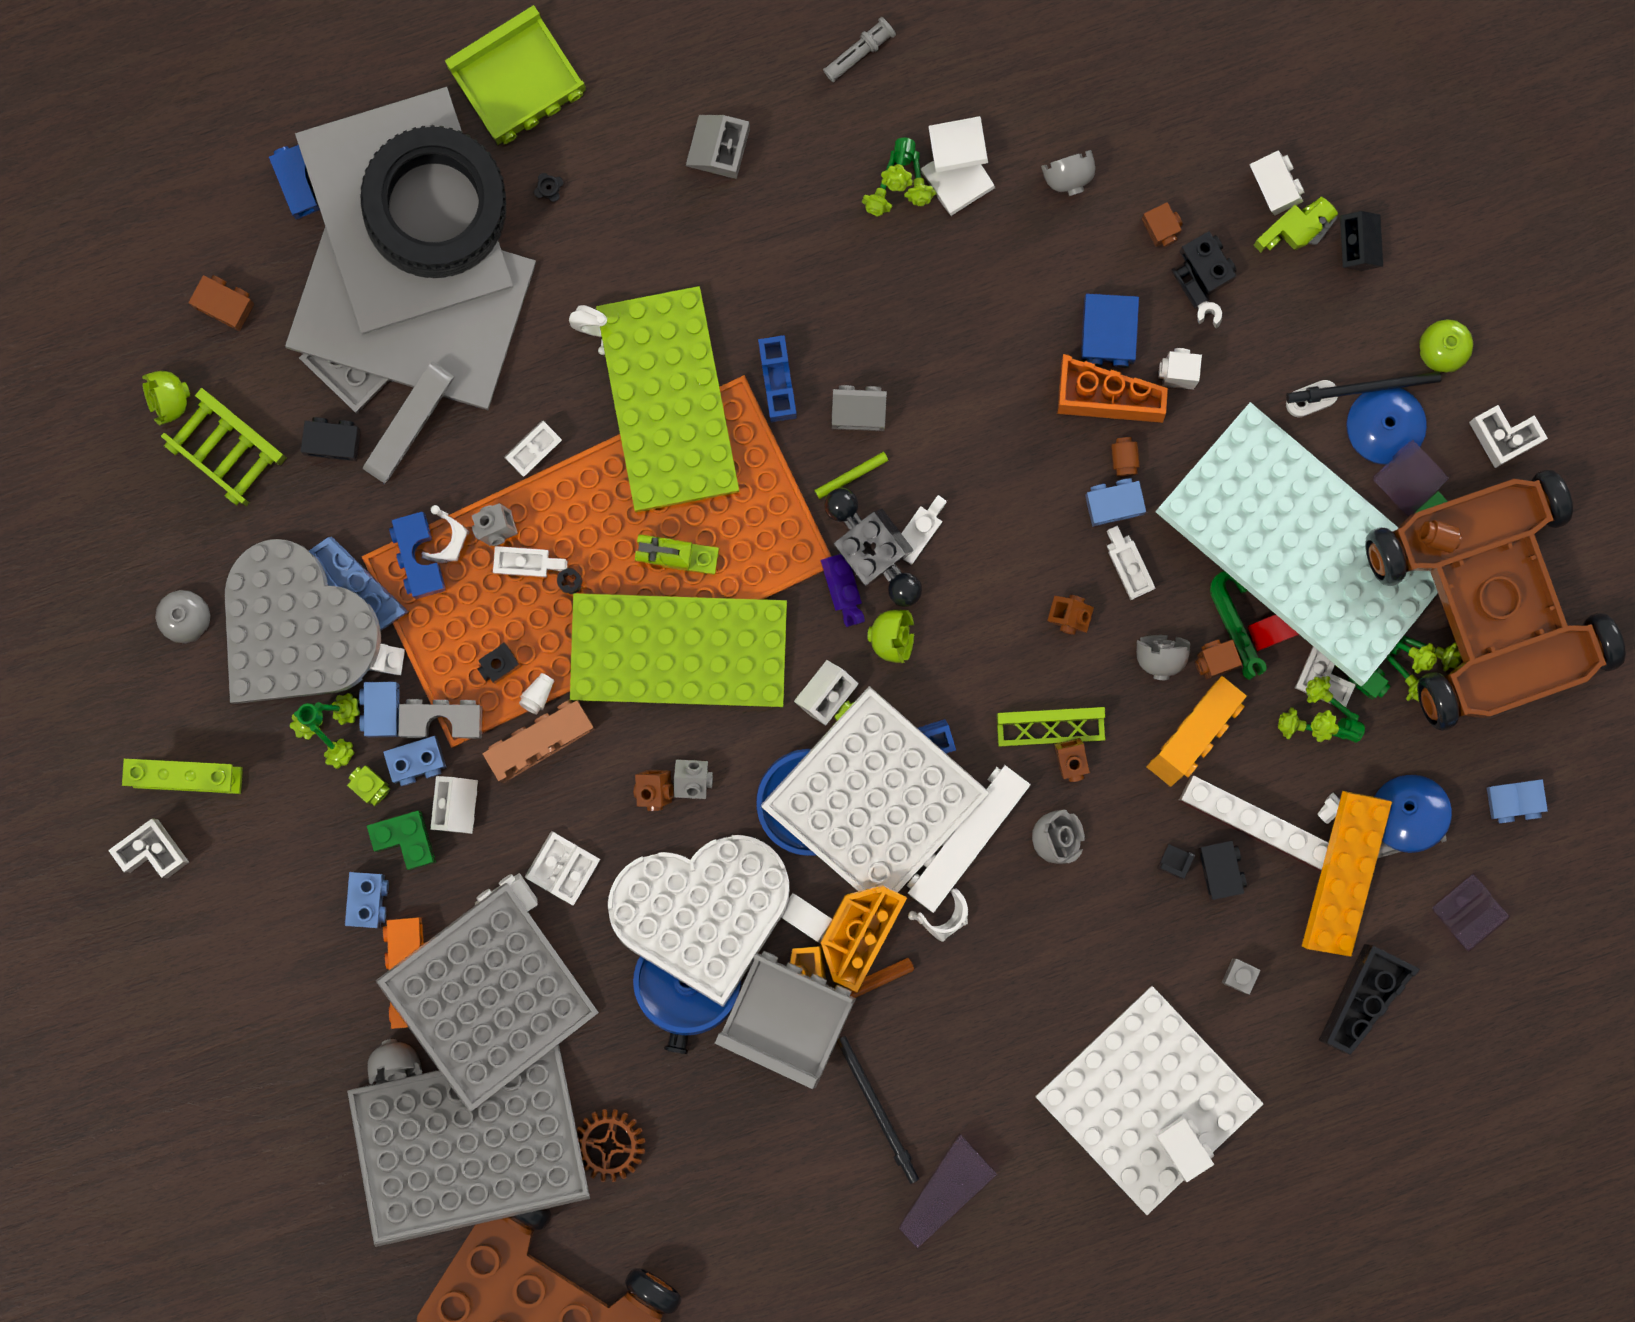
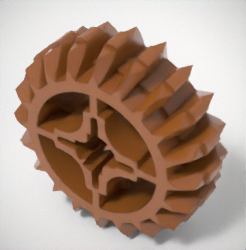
(632, 1149)

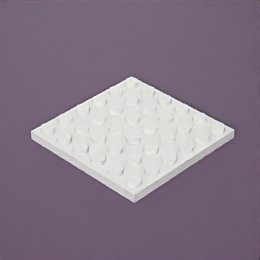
(874, 796)
(1136, 1083)

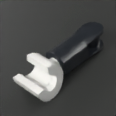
(1197, 295)

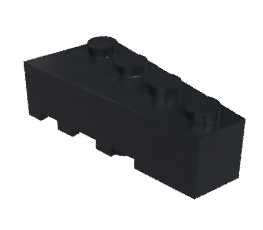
(1365, 997)

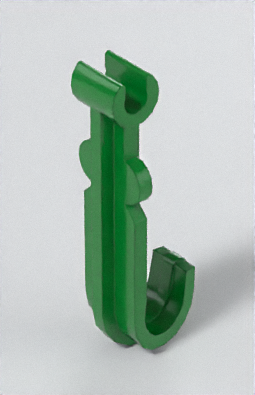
(1234, 625)

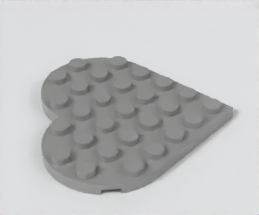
(291, 628)

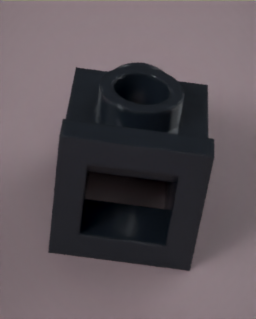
(508, 664)

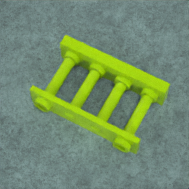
(247, 439)
(182, 776)

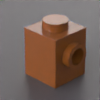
(1162, 225)

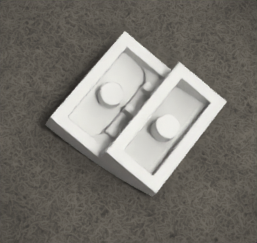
(958, 144)
(958, 186)
(562, 868)

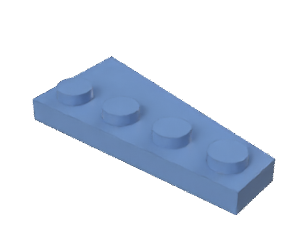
(347, 573)

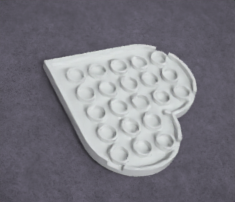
(701, 913)

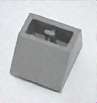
(718, 144)
(859, 408)

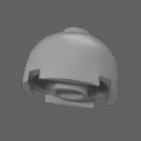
(1070, 173)
(182, 616)
(1162, 656)
(1058, 837)
(392, 1062)

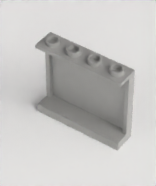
(786, 1020)

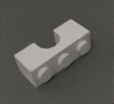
(417, 717)

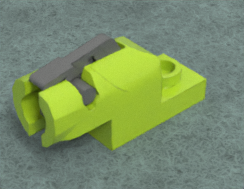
(1300, 227)
(677, 554)

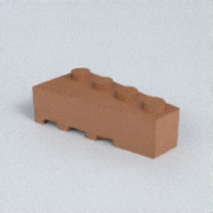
(538, 741)

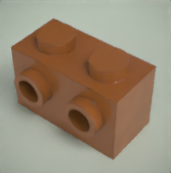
(221, 302)
(1217, 659)

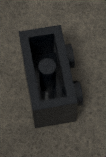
(1361, 240)
(1208, 262)
(330, 440)
(1222, 870)

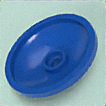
(1368, 429)
(1423, 825)

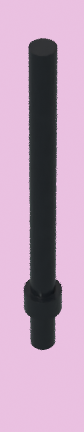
(1314, 394)
(901, 1156)

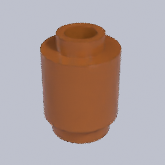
(1125, 457)
(1440, 536)

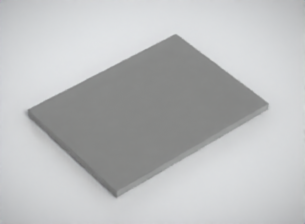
(426, 204)
(461, 339)
(448, 1168)

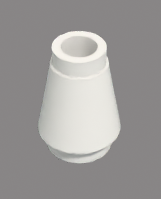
(536, 694)

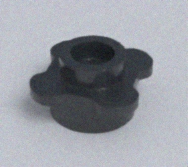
(544, 181)

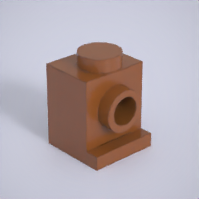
(1070, 751)

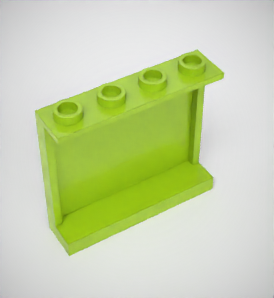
(515, 76)

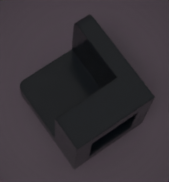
(1175, 861)

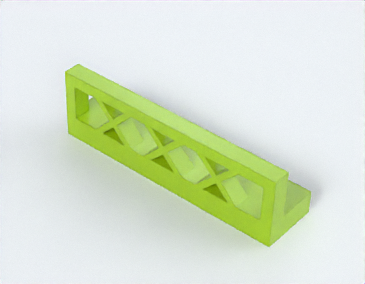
(1047, 716)

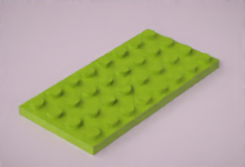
(667, 399)
(678, 650)

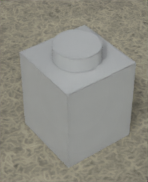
(1240, 976)

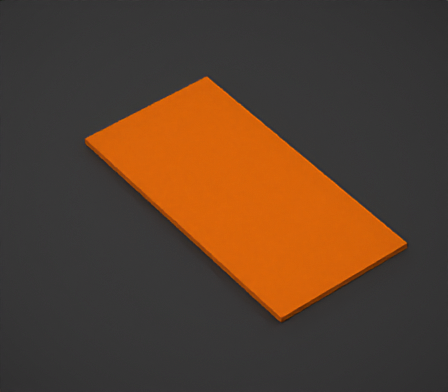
(588, 517)

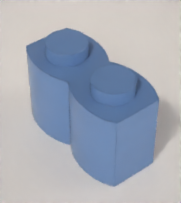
(1516, 800)

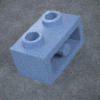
(1115, 502)
(380, 709)
(415, 760)
(366, 900)

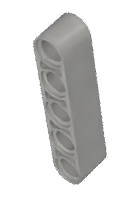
(408, 422)

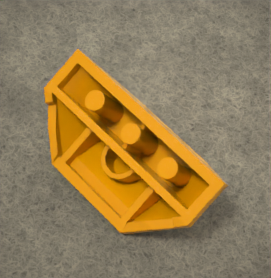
(859, 933)

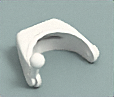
(588, 321)
(452, 551)
(957, 920)

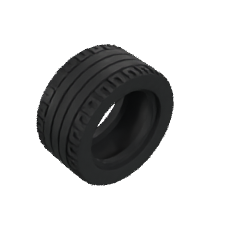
(420, 148)

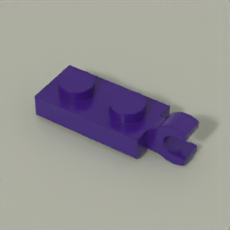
(843, 588)

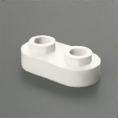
(1310, 408)

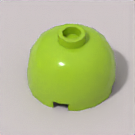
(1446, 346)
(165, 395)
(891, 635)

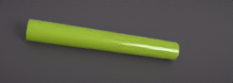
(851, 475)

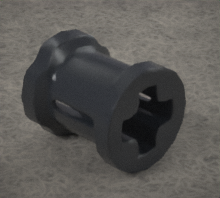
(572, 573)
(677, 1043)

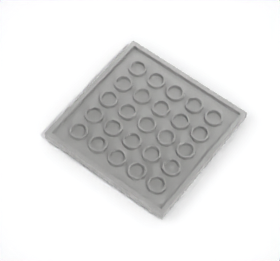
(487, 997)

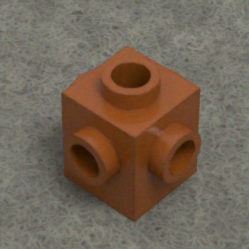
(1070, 614)
(653, 789)

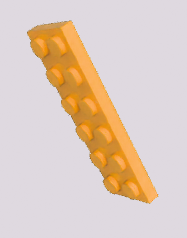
(1346, 873)

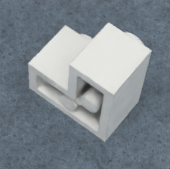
(1501, 440)
(152, 844)

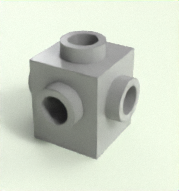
(494, 524)
(692, 779)

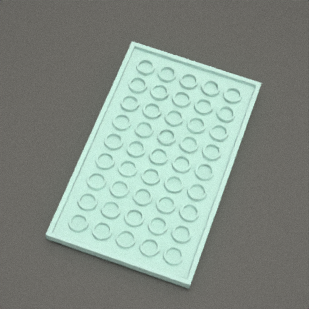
(1296, 542)

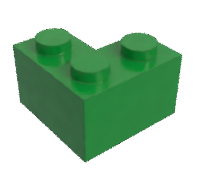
(407, 832)

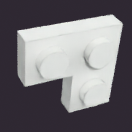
(1318, 666)

